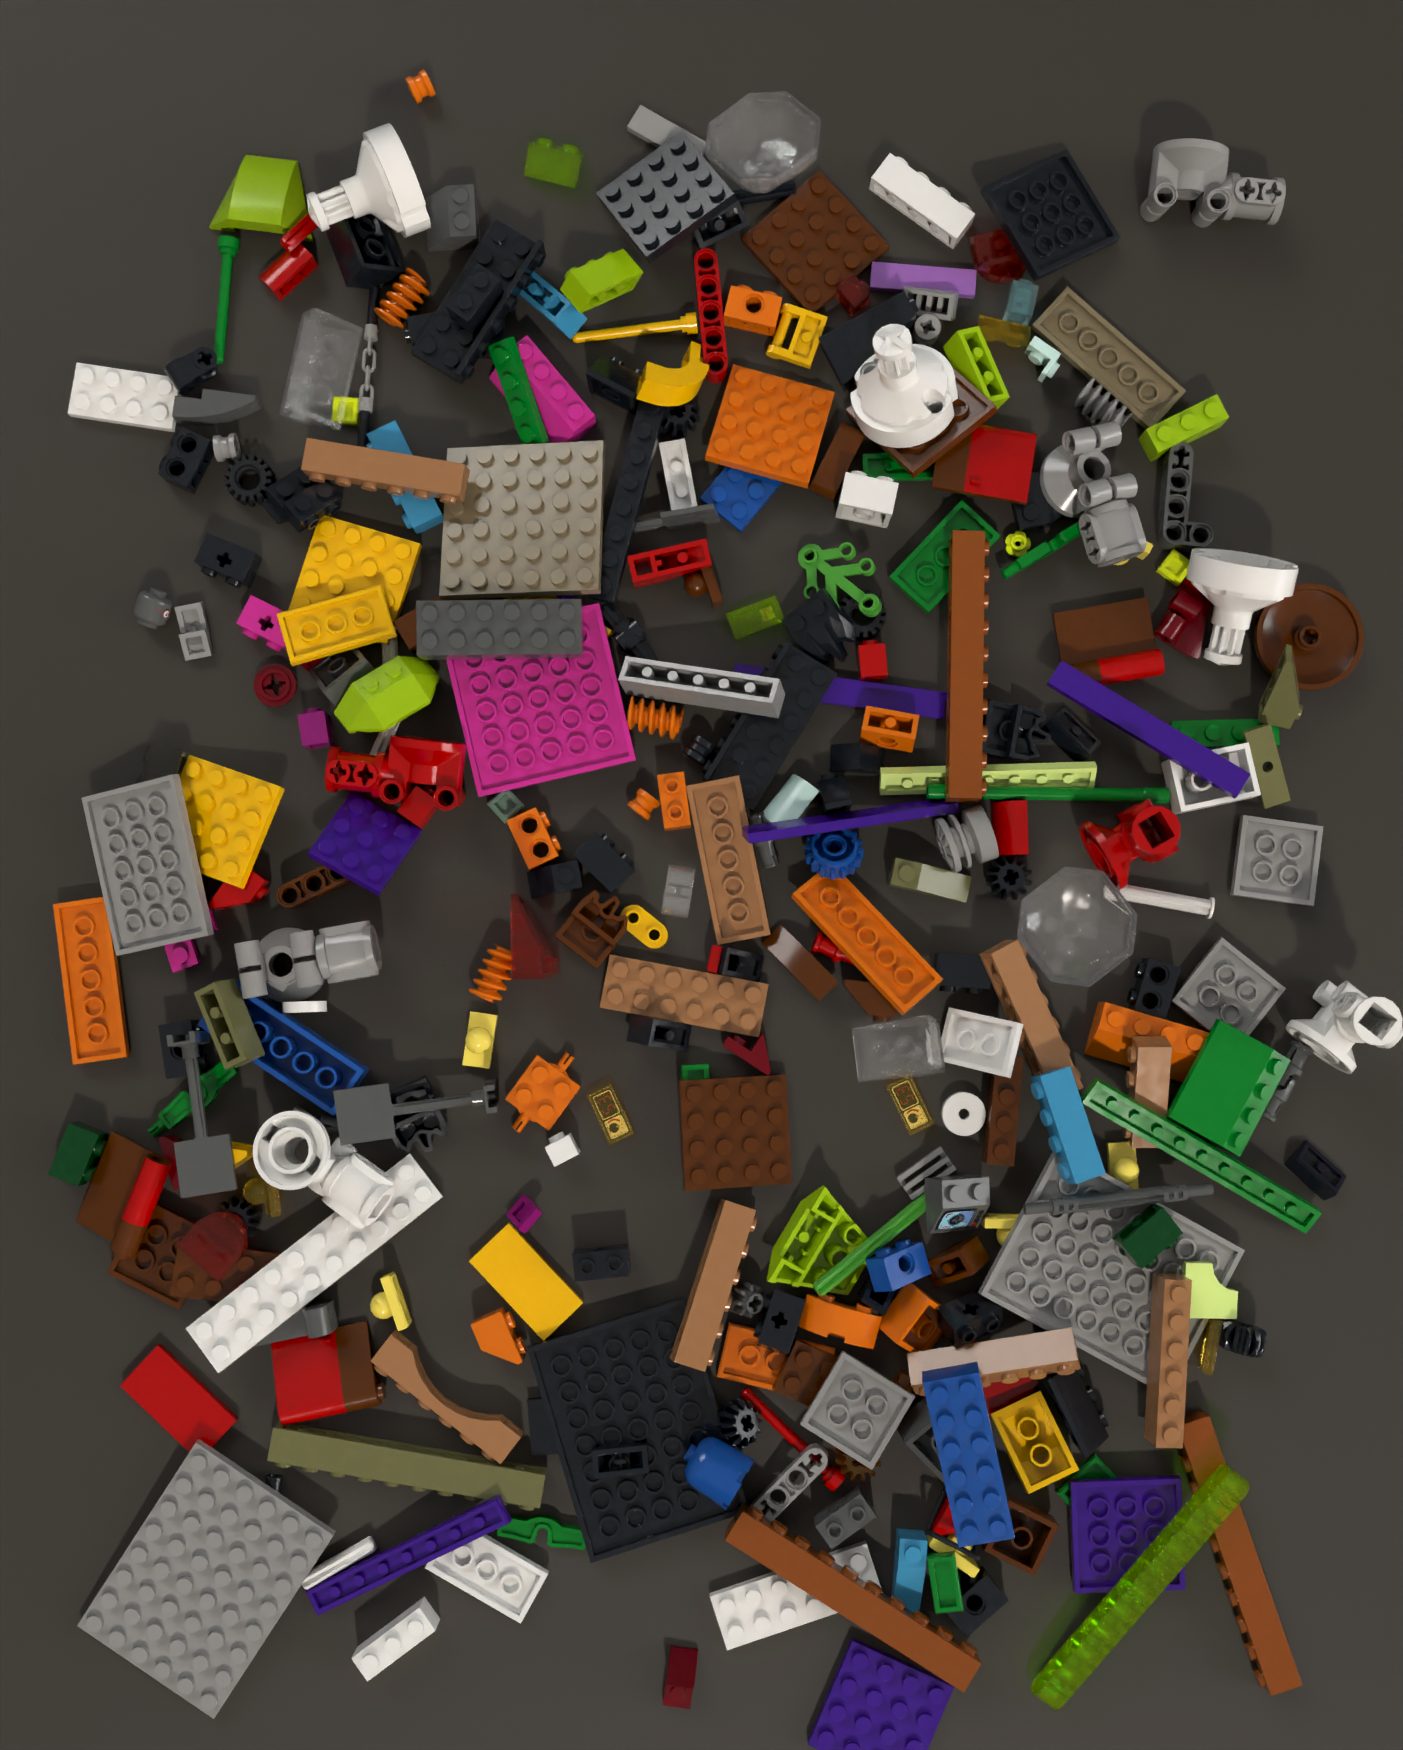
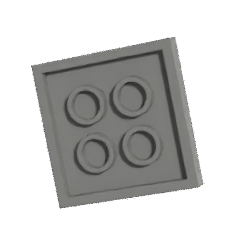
(1276, 860)
(1227, 989)
(857, 1409)

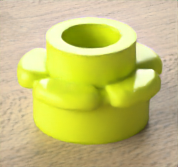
(1017, 551)

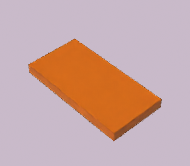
(751, 1363)

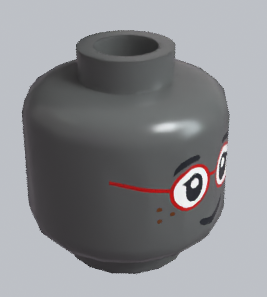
(152, 608)

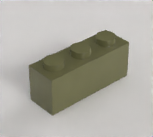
(229, 1023)

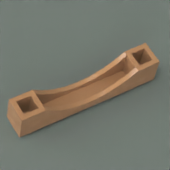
(490, 1432)

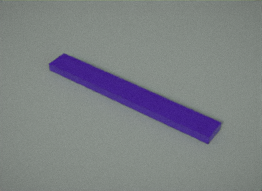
(862, 693)
(1148, 729)
(847, 820)
(409, 1554)

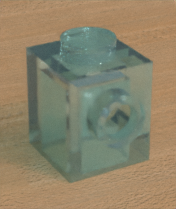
(1020, 302)

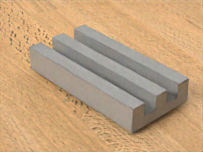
(945, 1160)

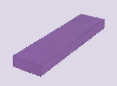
(894, 276)

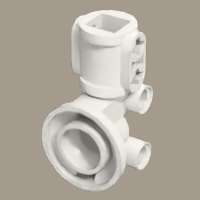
(1347, 1019)
(336, 1172)

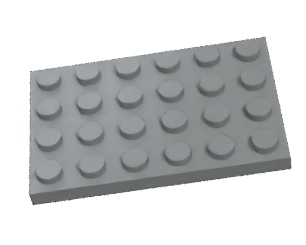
(147, 865)

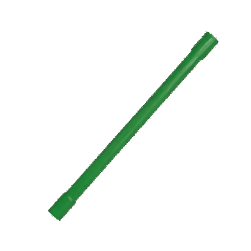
(1155, 794)

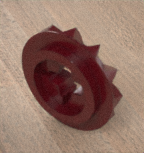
(265, 679)

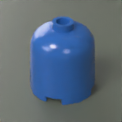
(716, 1470)

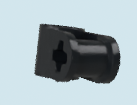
(188, 372)

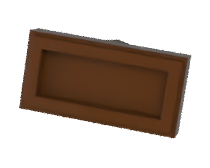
(703, 582)

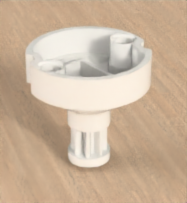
(381, 187)
(903, 391)
(1237, 587)

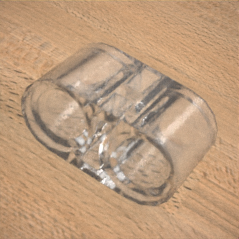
(678, 891)

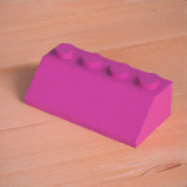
(560, 407)

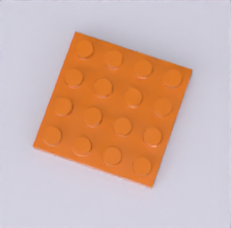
(769, 426)

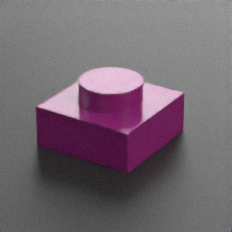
(524, 1213)

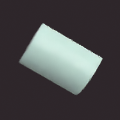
(790, 800)

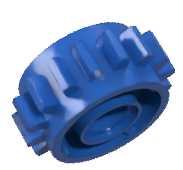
(834, 864)

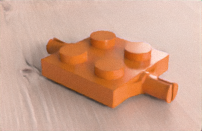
(543, 1092)

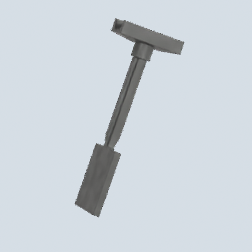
(679, 518)
(369, 1114)
(205, 1162)

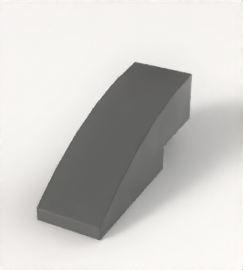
(214, 407)

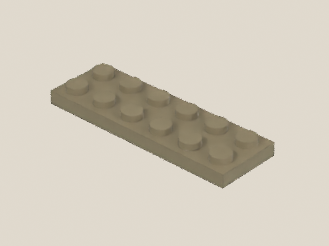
(1109, 357)

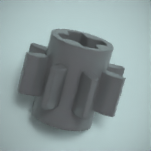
(747, 1299)

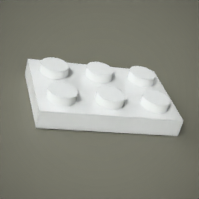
(980, 1042)

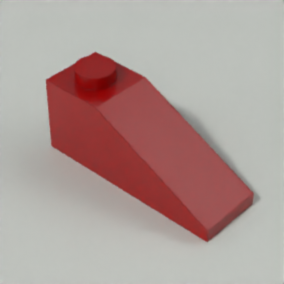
(668, 562)

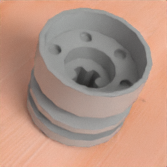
(970, 837)

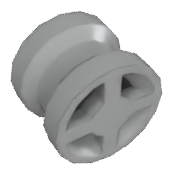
(923, 335)
(226, 447)

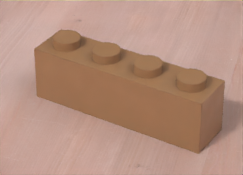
(1148, 1078)

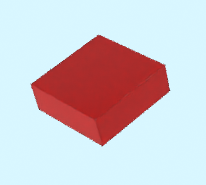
(714, 959)

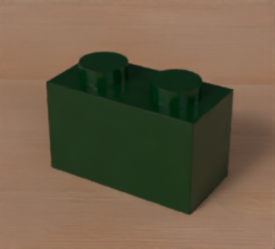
(78, 1154)
(1148, 1236)

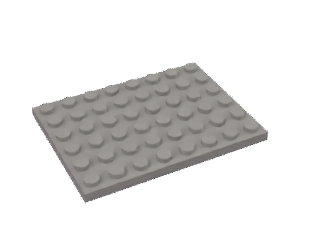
(1074, 1275)
(206, 1578)

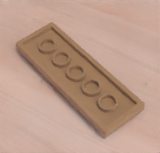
(728, 860)
(684, 995)

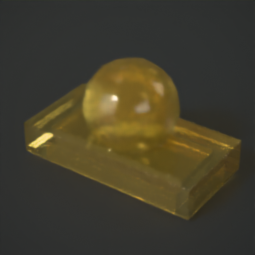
(259, 1191)

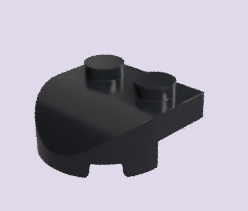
(1037, 510)

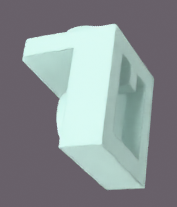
(1043, 354)

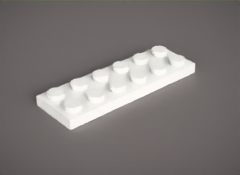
(776, 1605)

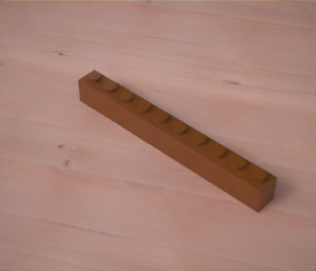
(965, 666)
(1240, 1567)
(853, 1597)

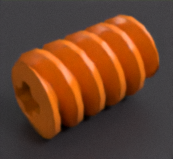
(402, 298)
(654, 718)
(493, 974)

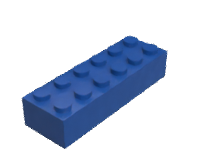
(300, 1055)
(968, 1454)

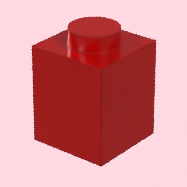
(871, 661)
(419, 806)

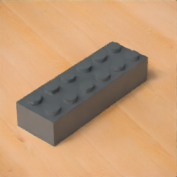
(499, 629)

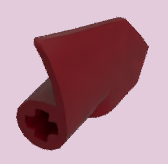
(1185, 620)

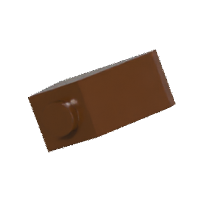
(870, 1000)
(957, 1261)

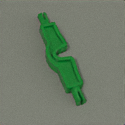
(1041, 551)
(181, 1105)
(558, 1535)

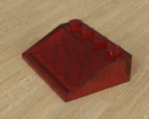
(530, 949)

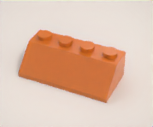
(1116, 1025)

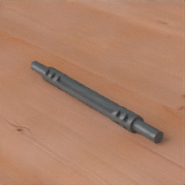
(1118, 1199)

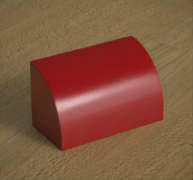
(288, 271)
(1010, 827)

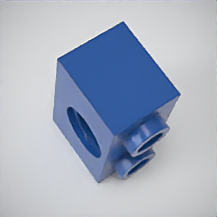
(898, 1265)

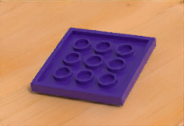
(1116, 1523)
(879, 1704)

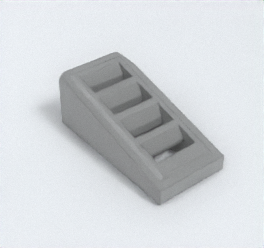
(941, 294)

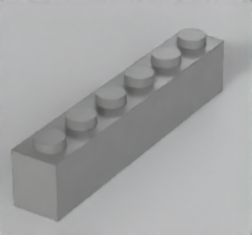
(702, 686)

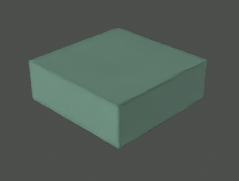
(505, 805)

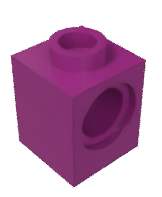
(315, 729)

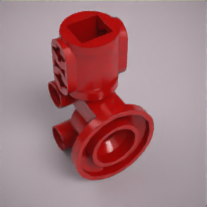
(408, 762)
(1142, 832)

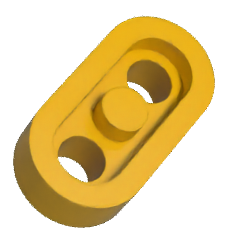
(644, 926)

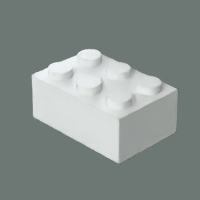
(1193, 793)

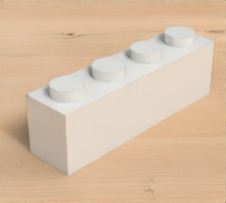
(921, 200)

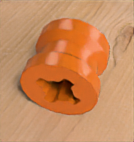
(420, 86)
(643, 804)

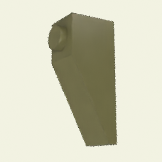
(1281, 698)
(928, 880)

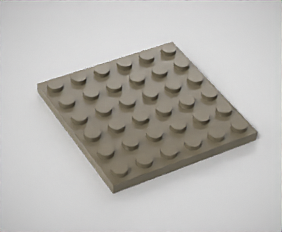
(525, 522)

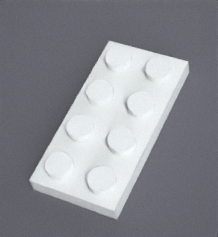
(123, 397)
(492, 1575)

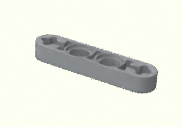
(790, 1488)

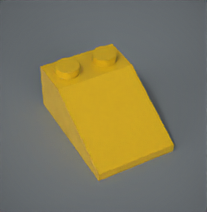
(1034, 1442)

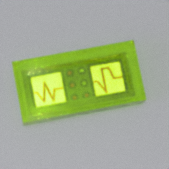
(755, 617)

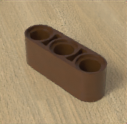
(837, 461)
(303, 887)

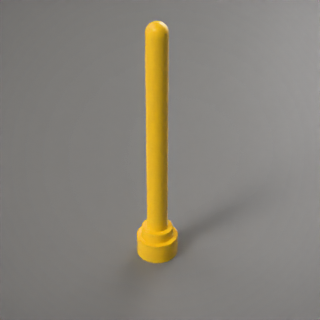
(687, 324)

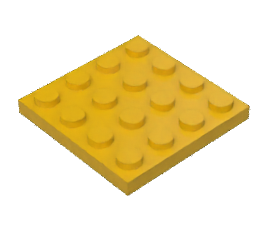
(355, 558)
(227, 818)

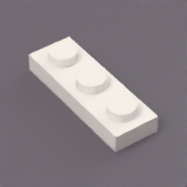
(677, 474)

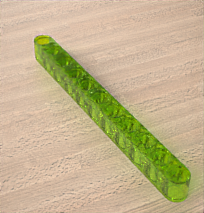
(1140, 1586)

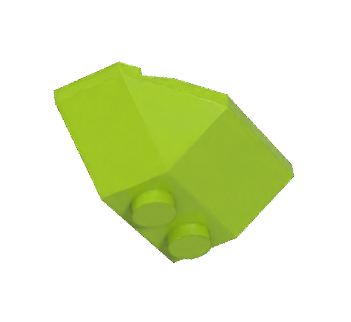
(387, 695)

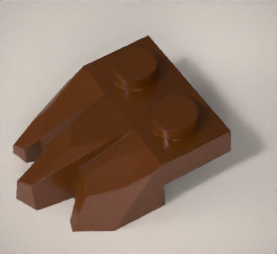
(593, 929)

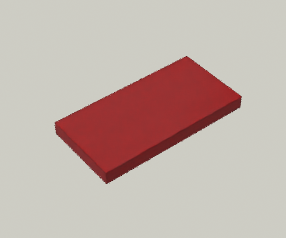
(178, 1400)

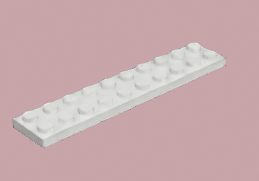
(307, 1270)

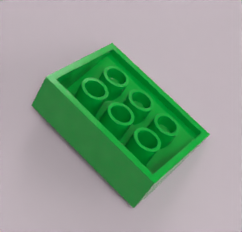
(1228, 1088)

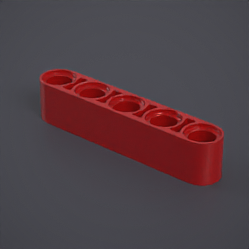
(710, 303)

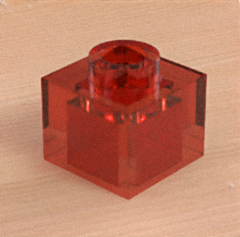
(853, 294)

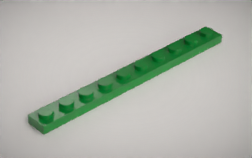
(1200, 1155)

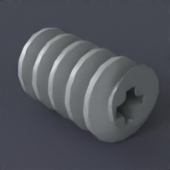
(1100, 406)

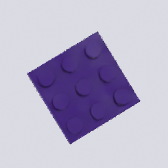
(364, 843)

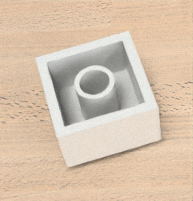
(867, 499)

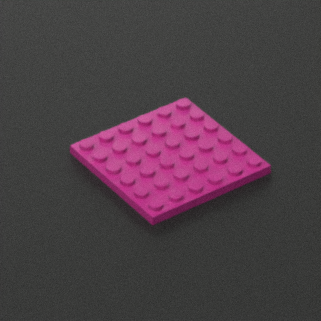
(542, 715)

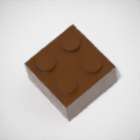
(1032, 1533)

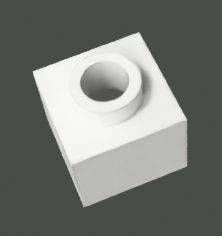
(562, 1148)

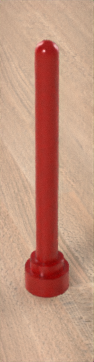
(831, 1475)

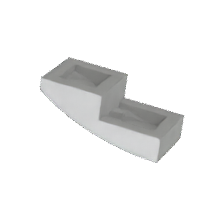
(194, 631)

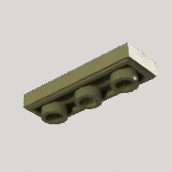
(1272, 779)

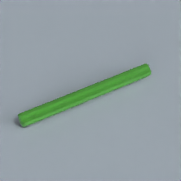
(873, 1243)

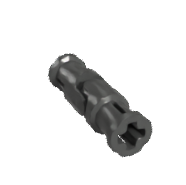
(1298, 1055)

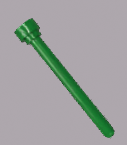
(228, 248)

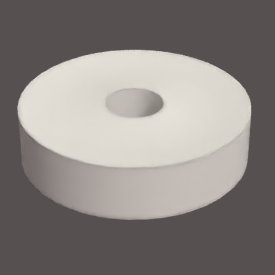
(304, 1006)
(972, 1122)

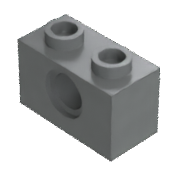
(844, 1517)

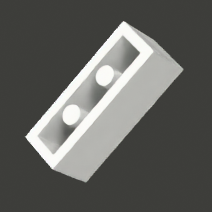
(395, 1639)

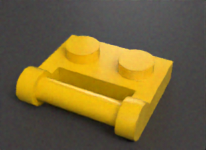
(805, 338)

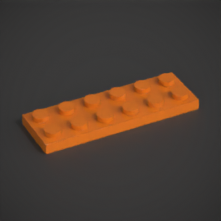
(868, 940)
(90, 982)

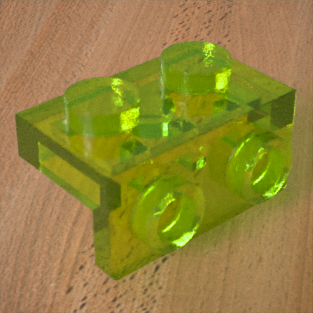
(553, 162)

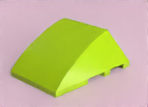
(263, 197)
(815, 1242)

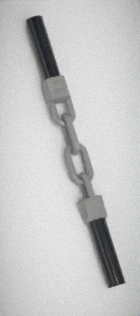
(365, 404)

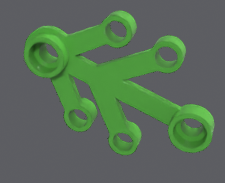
(836, 575)

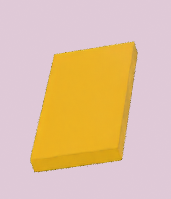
(336, 625)
(526, 1281)

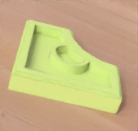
(1208, 1296)

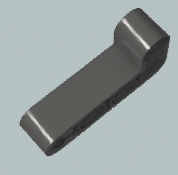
(1180, 498)
(312, 1320)

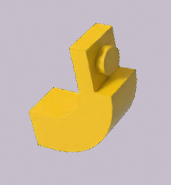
(673, 386)

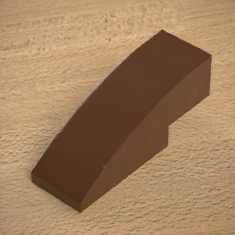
(799, 963)

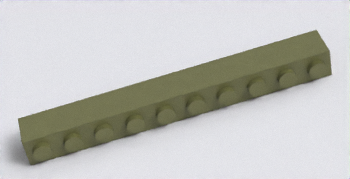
(406, 1465)

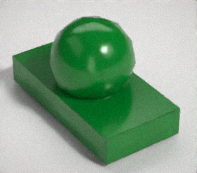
(945, 1582)

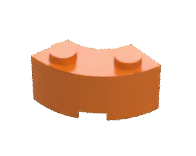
(854, 1324)

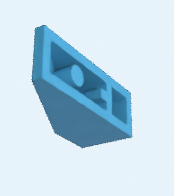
(553, 306)
(909, 1567)

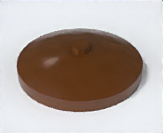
(1322, 632)

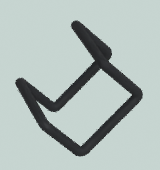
(928, 1531)

